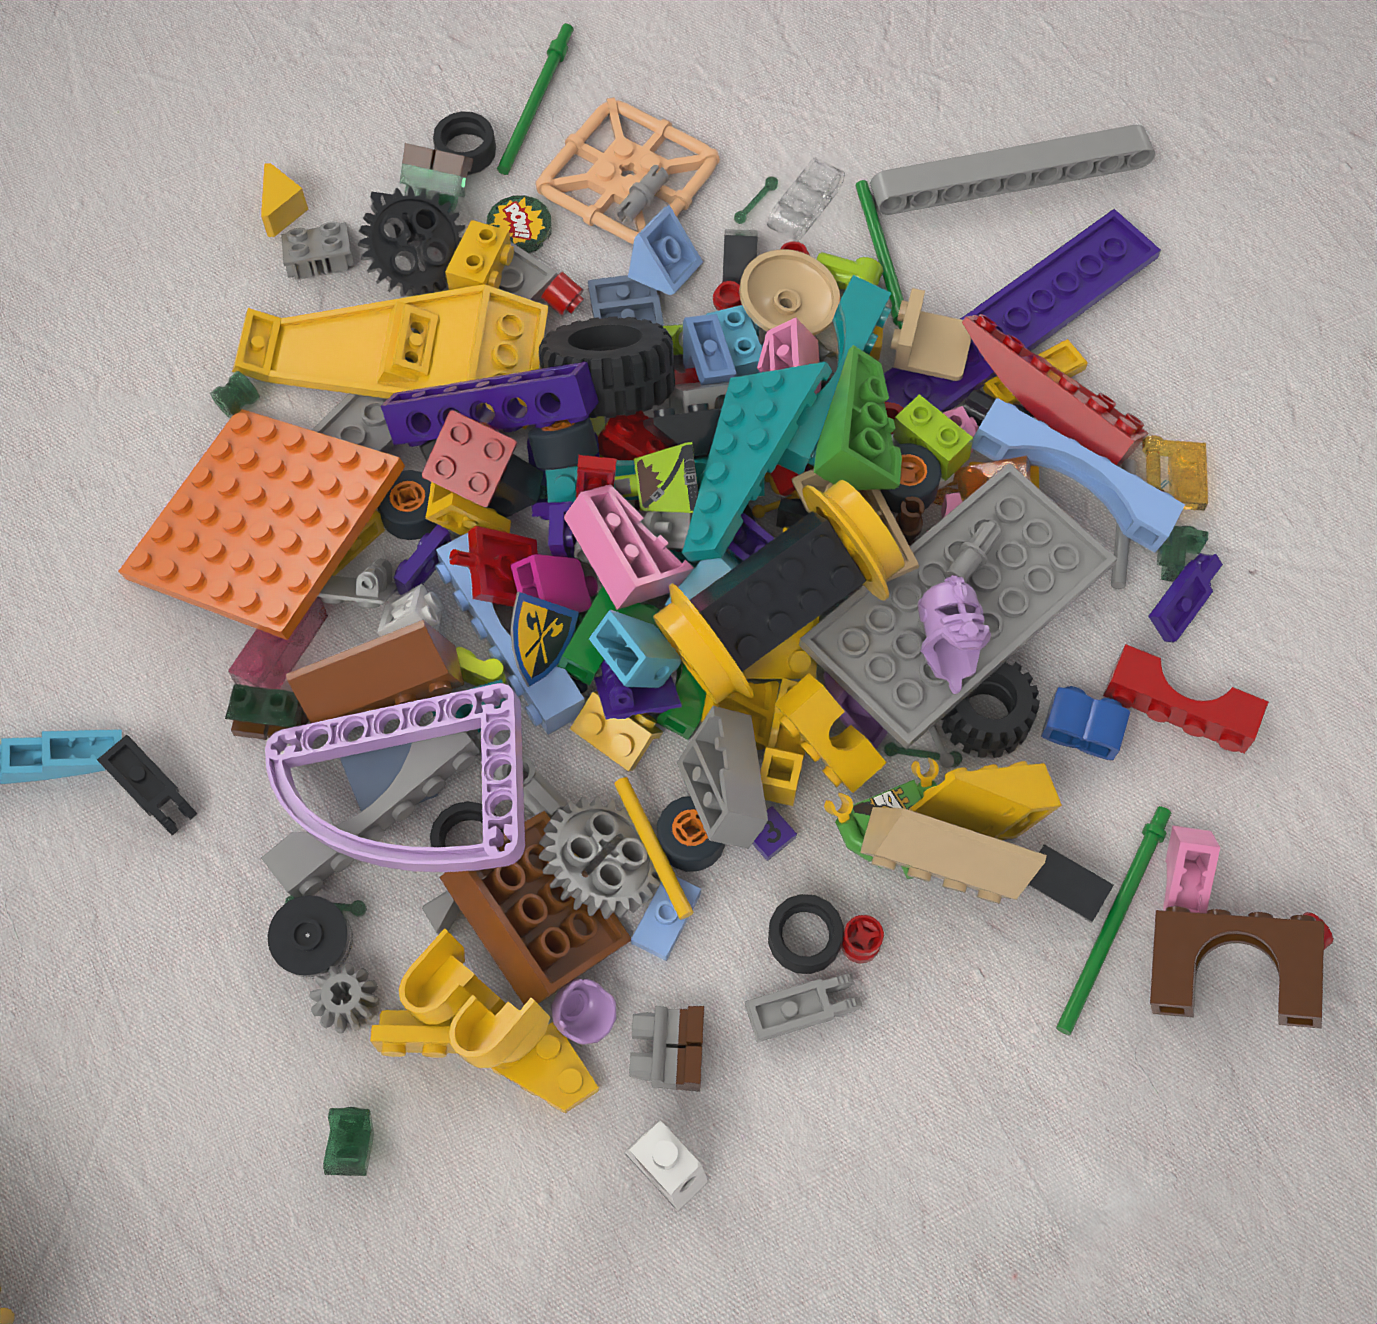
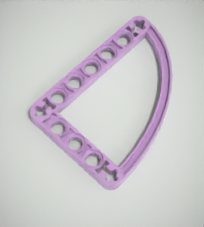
(373, 738)

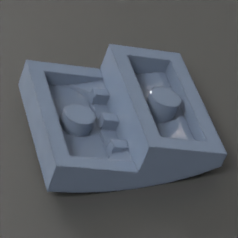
(624, 298)
(374, 772)

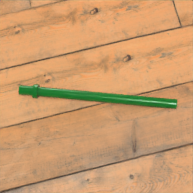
(1153, 834)

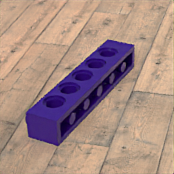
(569, 383)

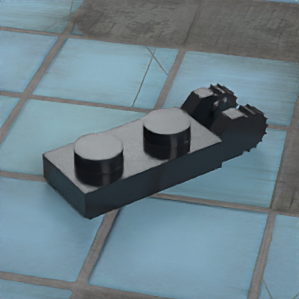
(144, 781)

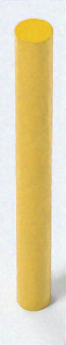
(653, 848)

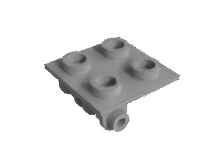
(314, 244)
(369, 589)

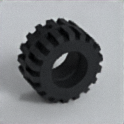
(999, 734)

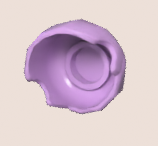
(583, 1011)

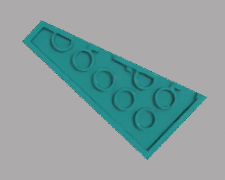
(748, 442)

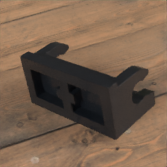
(1071, 884)

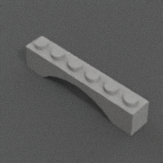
(304, 862)

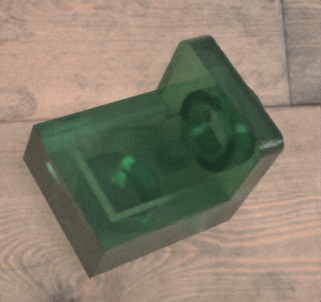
(1173, 551)
(348, 1142)

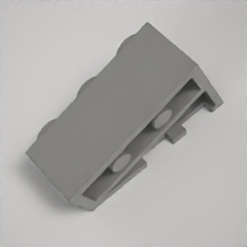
(725, 778)

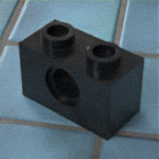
(517, 488)

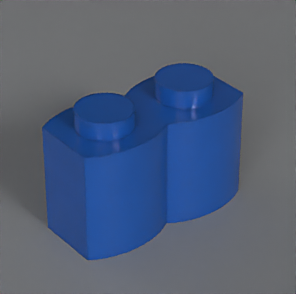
(1086, 723)

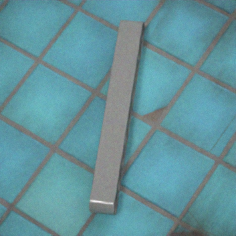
(1011, 169)

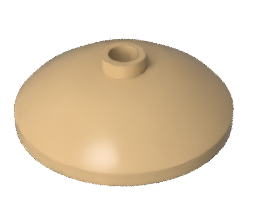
(791, 281)

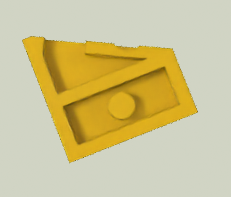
(553, 1072)

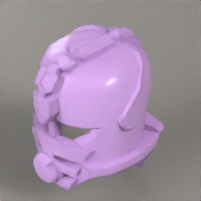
(952, 630)

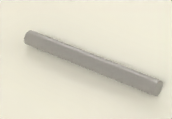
(1121, 546)

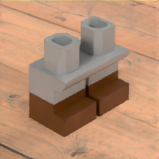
(676, 1048)

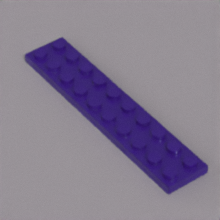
(1040, 303)

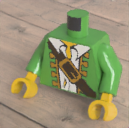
(854, 819)

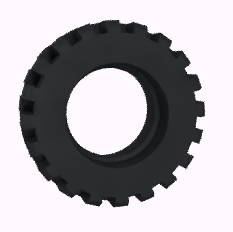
(626, 359)

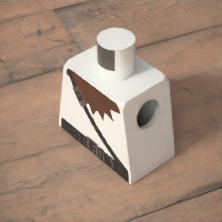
(667, 1164)

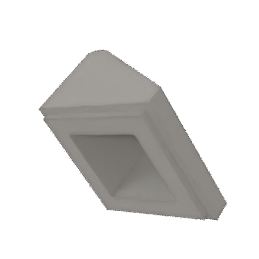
(441, 912)

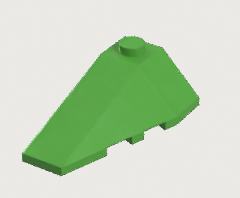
(857, 432)

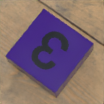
(774, 836)

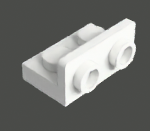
(409, 609)

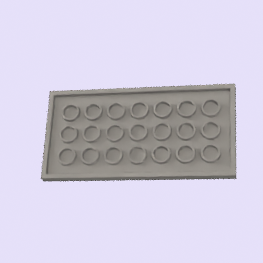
(1027, 581)

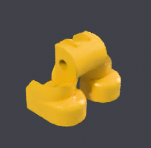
(482, 1025)

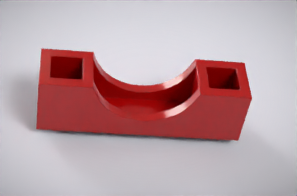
(1141, 685)

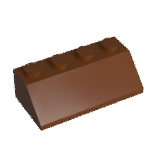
(379, 674)

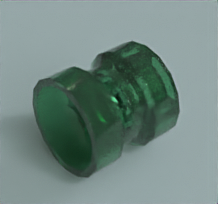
(235, 394)

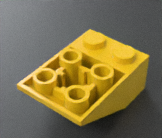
(992, 799)

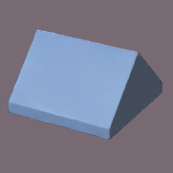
(663, 254)

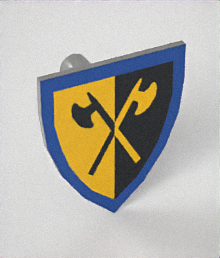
(539, 635)

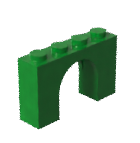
(584, 661)

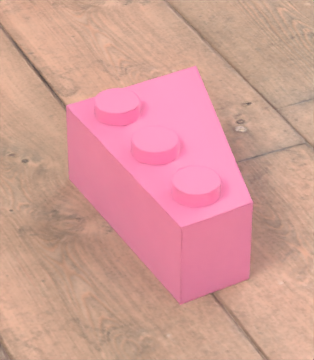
(621, 549)

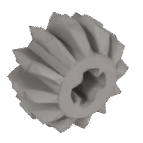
(341, 1014)

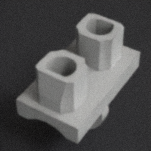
(670, 525)

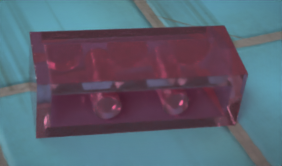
(269, 658)

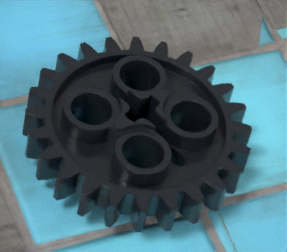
(384, 249)

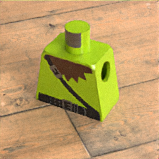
(663, 480)

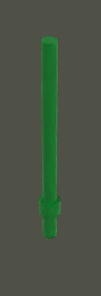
(556, 54)
(881, 248)

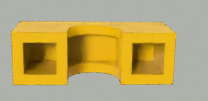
(811, 712)
(782, 758)

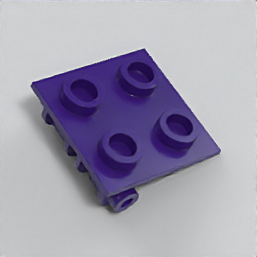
(624, 701)

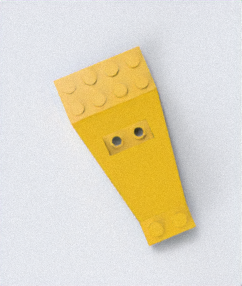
(364, 346)

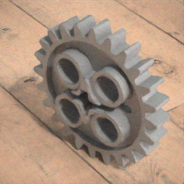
(575, 832)

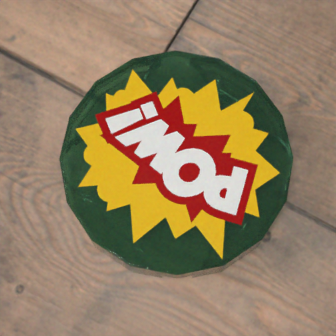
(525, 219)

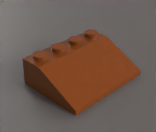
(528, 926)

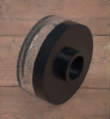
(310, 936)

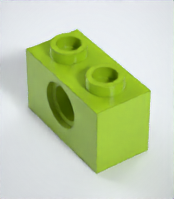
(929, 427)

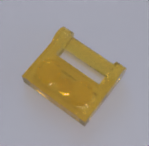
(1185, 469)

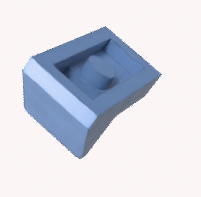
(707, 349)

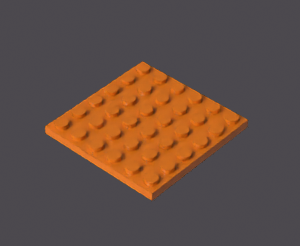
(262, 522)

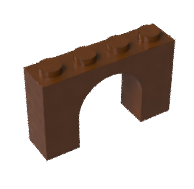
(1291, 944)

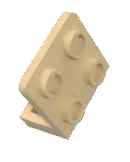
(929, 341)

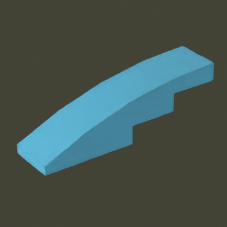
(54, 755)

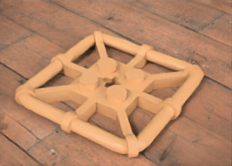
(624, 155)

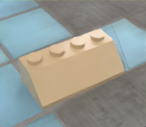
(949, 853)

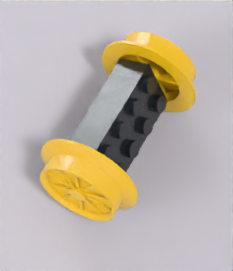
(780, 589)

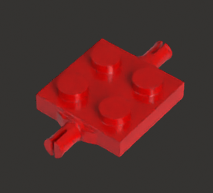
(490, 563)

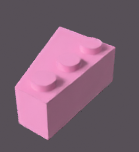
(789, 347)

